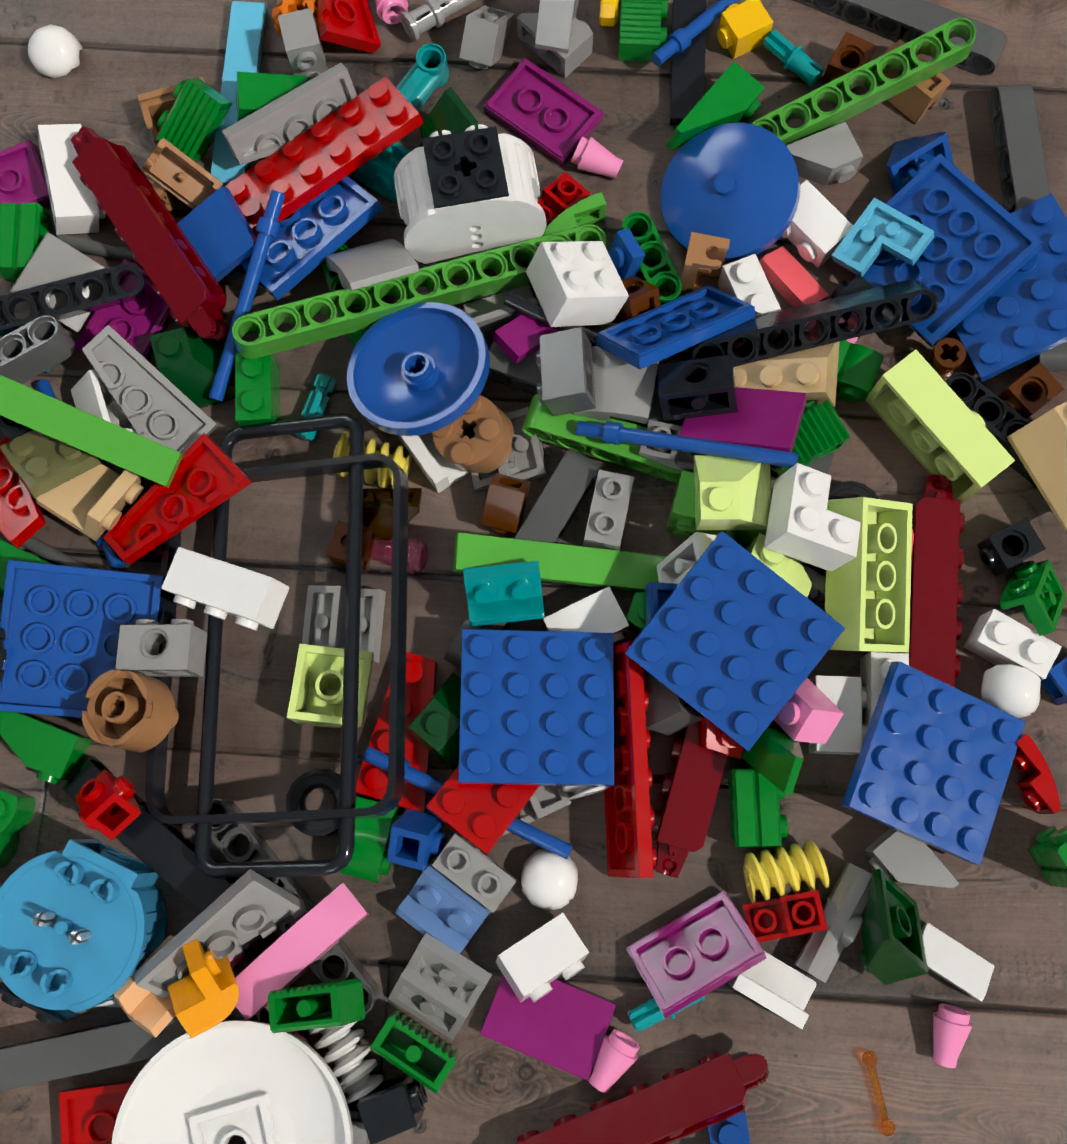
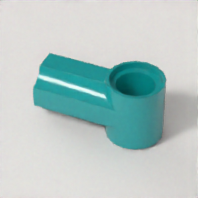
(422, 81)

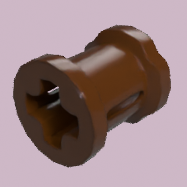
(950, 349)

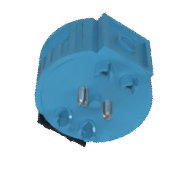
(76, 928)

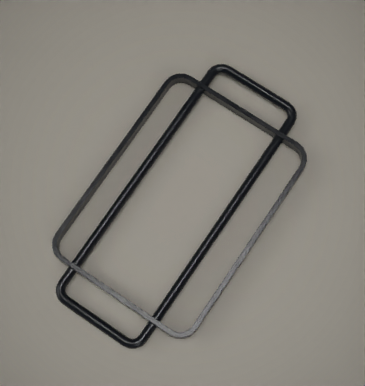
(157, 756)

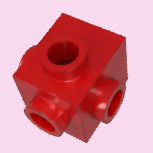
(107, 804)

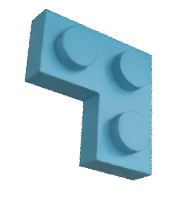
(881, 229)

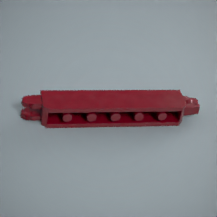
(151, 234)
(935, 581)
(688, 800)
(665, 1110)

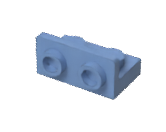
(442, 910)

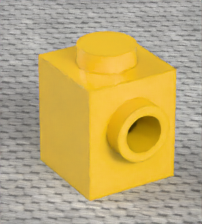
(744, 27)

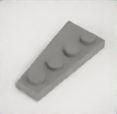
(289, 115)
(145, 395)
(235, 917)

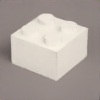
(576, 283)

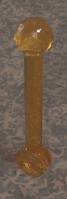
(885, 1125)

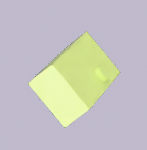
(938, 426)
(874, 588)

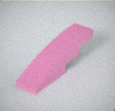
(298, 949)

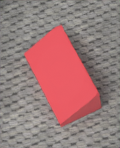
(791, 278)

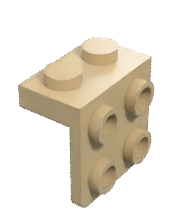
(93, 499)

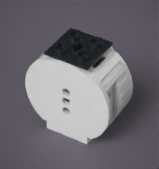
(468, 194)

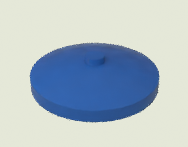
(732, 186)
(418, 369)

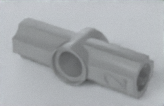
(843, 922)

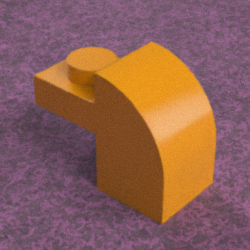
(205, 994)

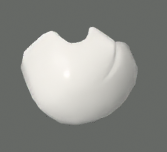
(54, 51)
(1011, 689)
(549, 880)

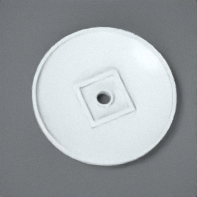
(232, 1084)

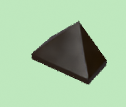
(379, 510)

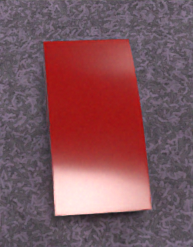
(560, 196)
(1038, 786)
(785, 916)

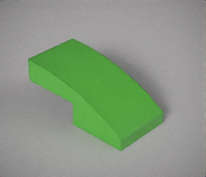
(585, 212)

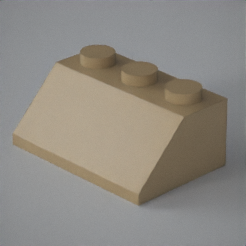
(804, 371)
(1044, 455)

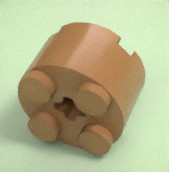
(487, 448)
(129, 710)

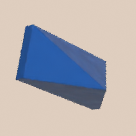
(913, 155)

